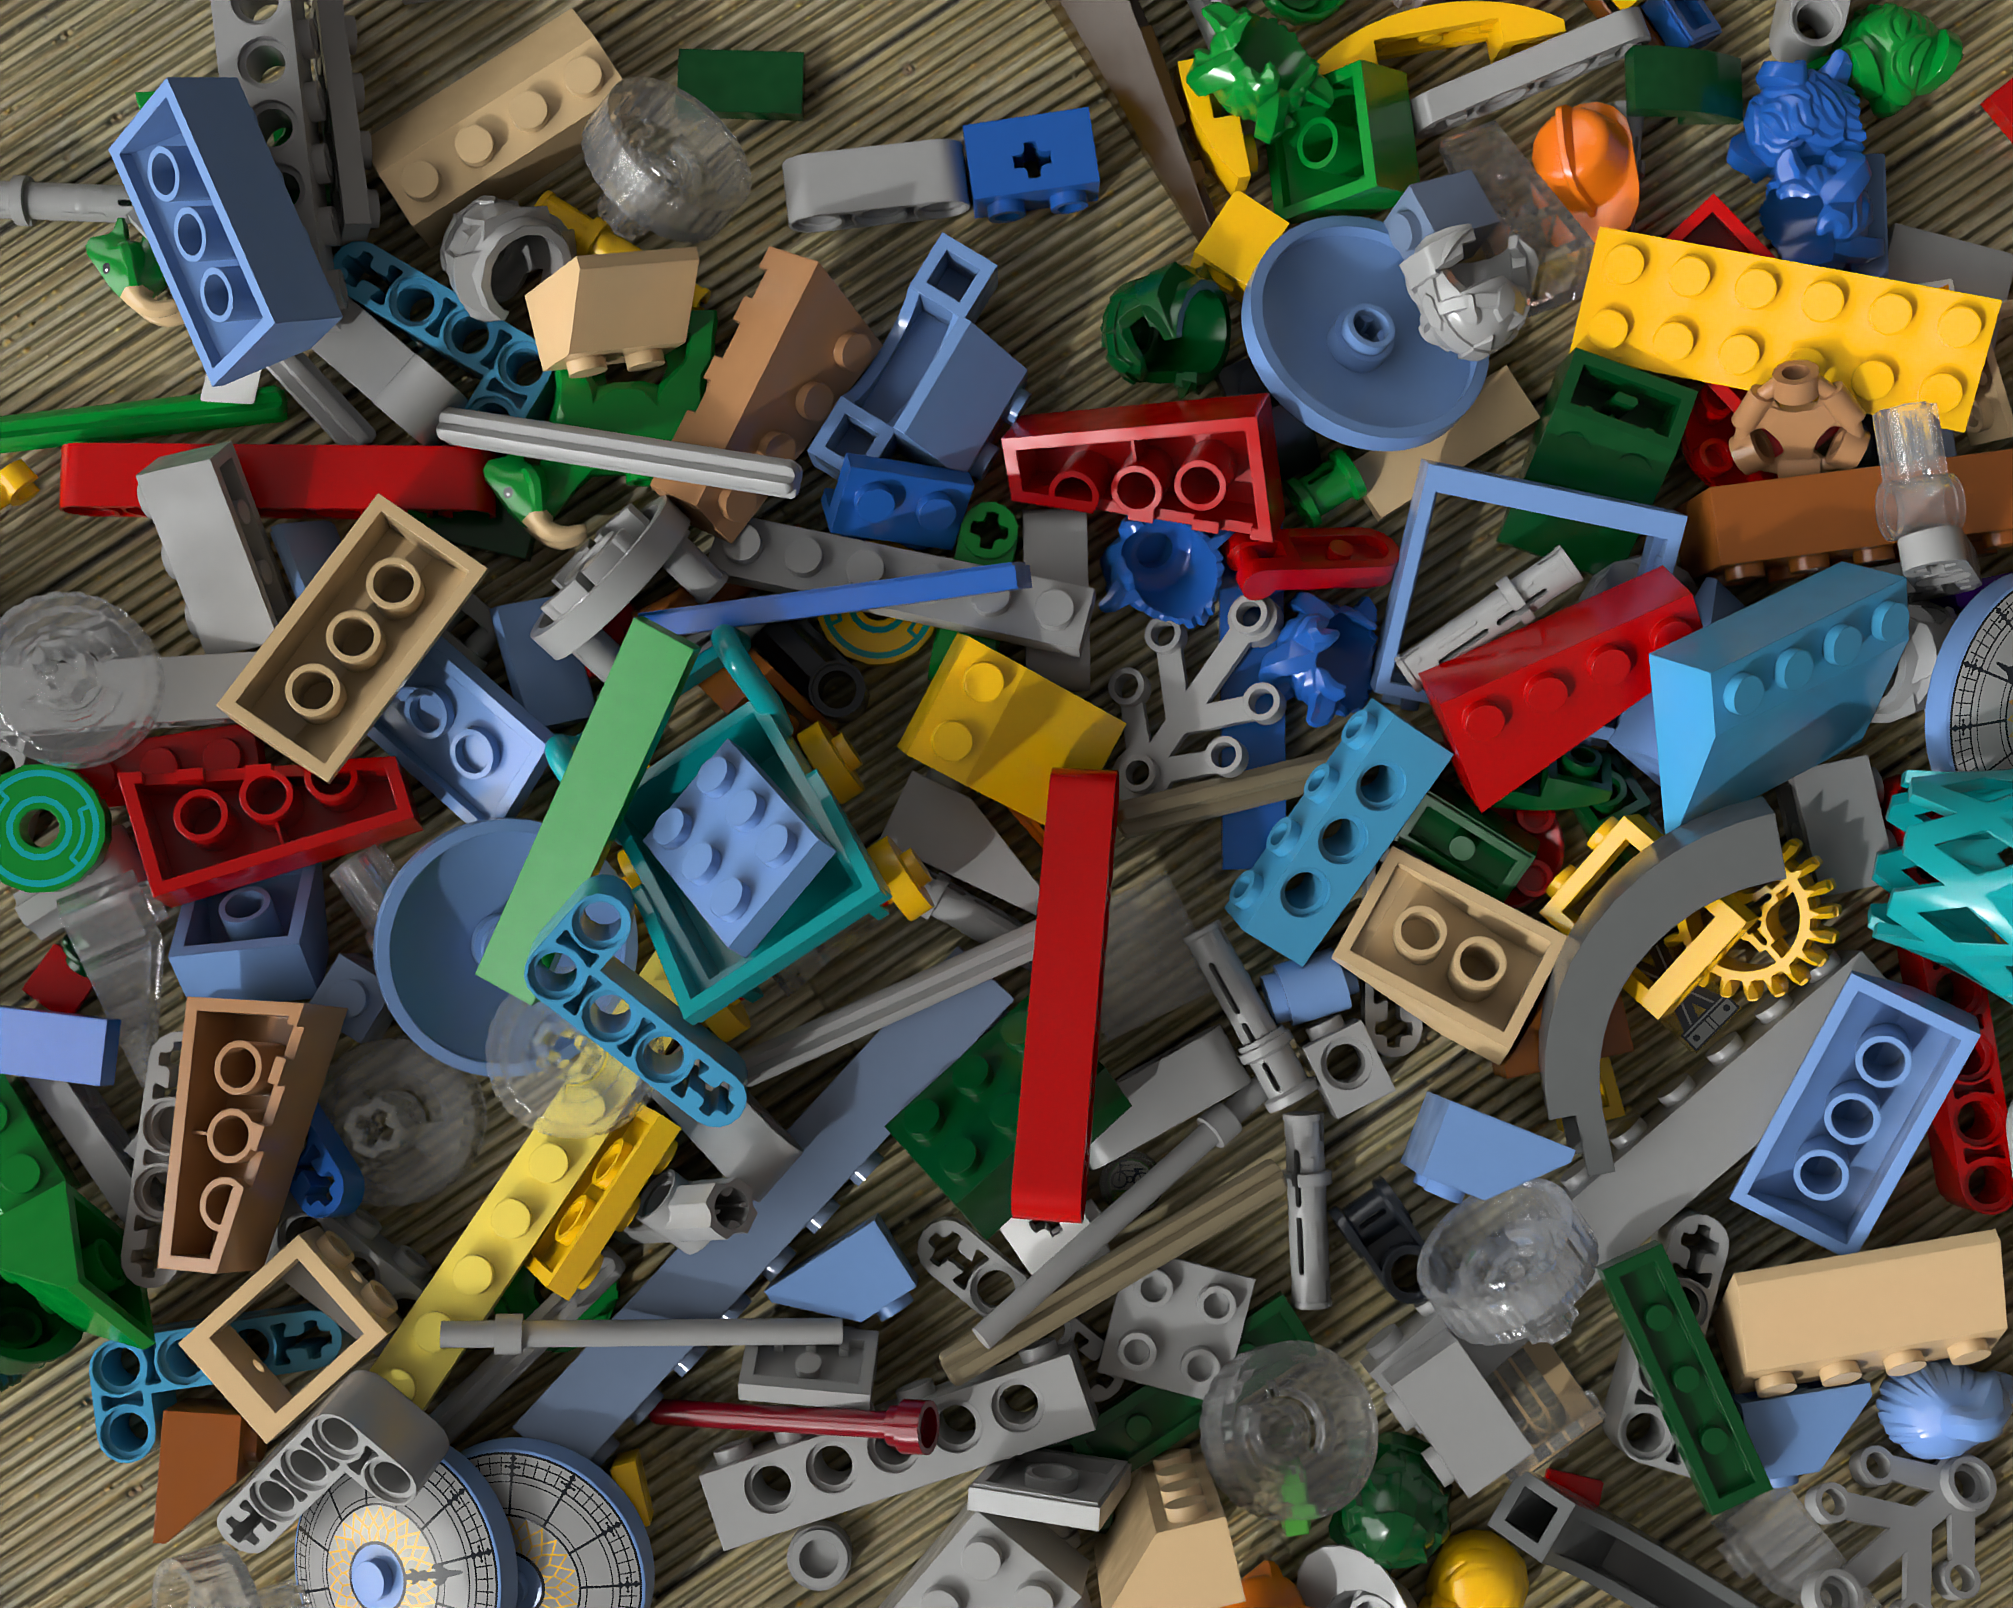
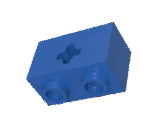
(1062, 152)

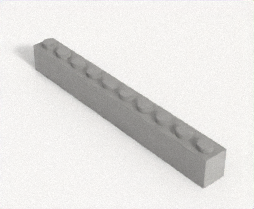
(1673, 1150)

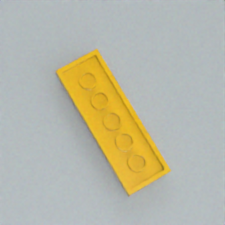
(1743, 314)

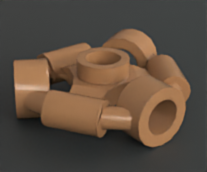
(1788, 413)

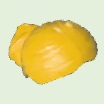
(1476, 1572)

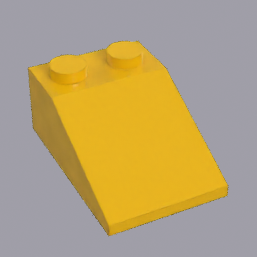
(1005, 728)

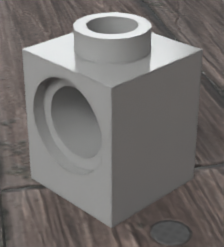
(1368, 1080)

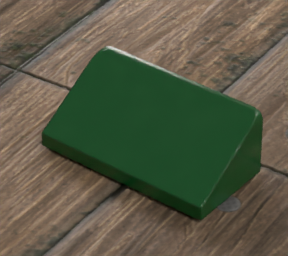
(1469, 844)

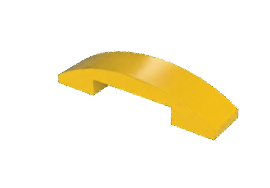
(1441, 26)

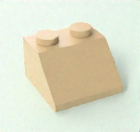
(614, 310)

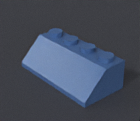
(223, 227)
(1856, 1111)

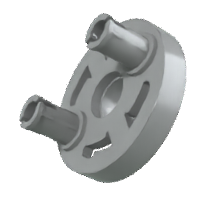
(612, 572)

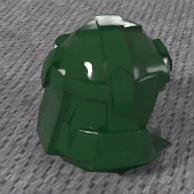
(1168, 328)
(1400, 1510)

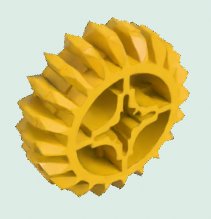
(1771, 933)

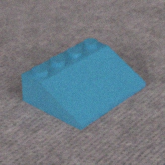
(1774, 687)

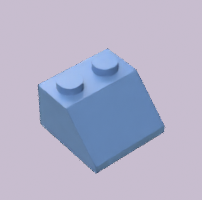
(963, 403)
(255, 940)
(1475, 1153)

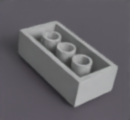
(993, 1564)

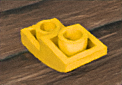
(1218, 141)

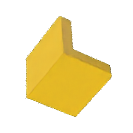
(1238, 242)

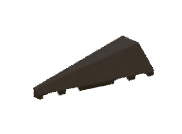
(1135, 79)

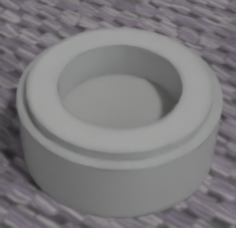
(819, 1555)

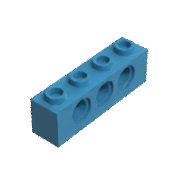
(1336, 866)

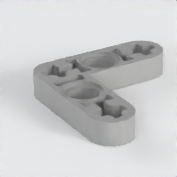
(1936, 563)

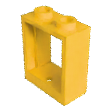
(1696, 961)

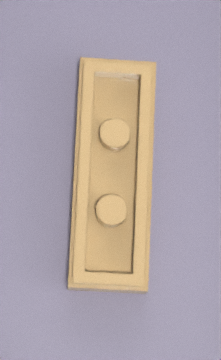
(1493, 419)

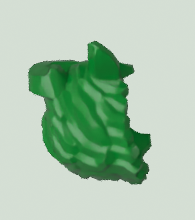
(1895, 56)
(1257, 70)

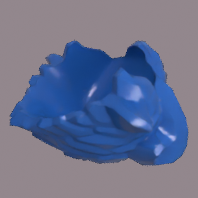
(1798, 110)
(1821, 211)
(1164, 571)
(1324, 657)

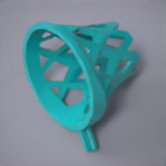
(1962, 851)

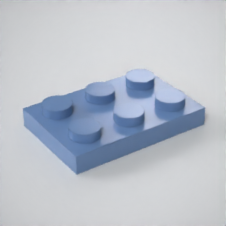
(464, 737)
(738, 848)

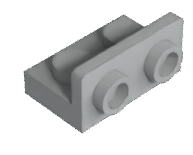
(813, 1374)

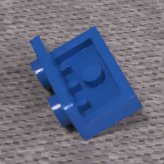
(897, 502)

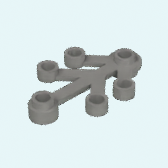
(1190, 708)
(1906, 1528)

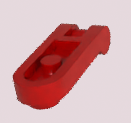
(1311, 560)

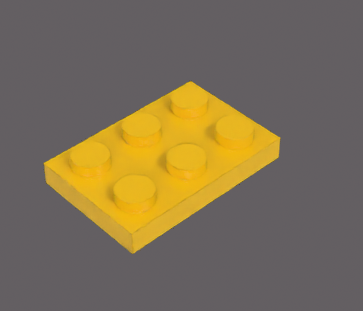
(602, 1203)

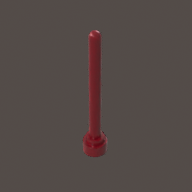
(908, 1426)

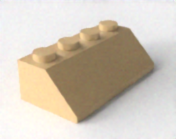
(495, 126)
(352, 639)
(1863, 1314)
(1169, 1541)

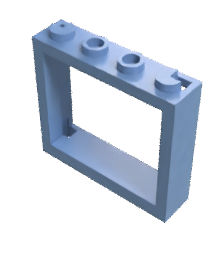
(1661, 525)

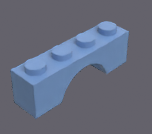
(946, 286)

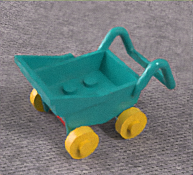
(855, 881)

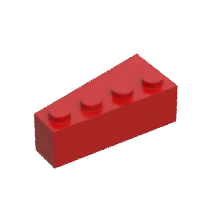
(1164, 461)
(1553, 682)
(247, 824)

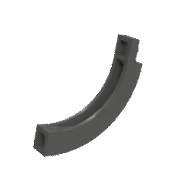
(1613, 934)
(1605, 1550)

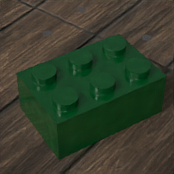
(968, 1120)

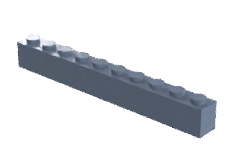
(838, 1145)

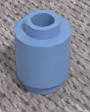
(1308, 991)

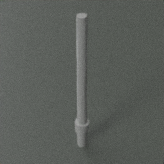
(1215, 1128)
(511, 1332)

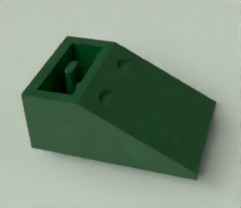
(1603, 435)

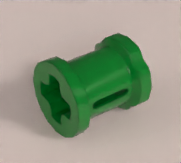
(1325, 488)

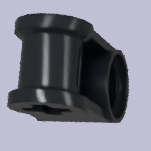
(1382, 1236)

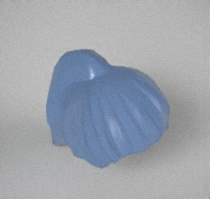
(1944, 1408)

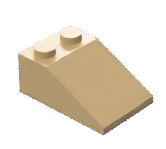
(1449, 954)

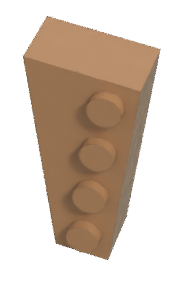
(775, 385)
(240, 1126)

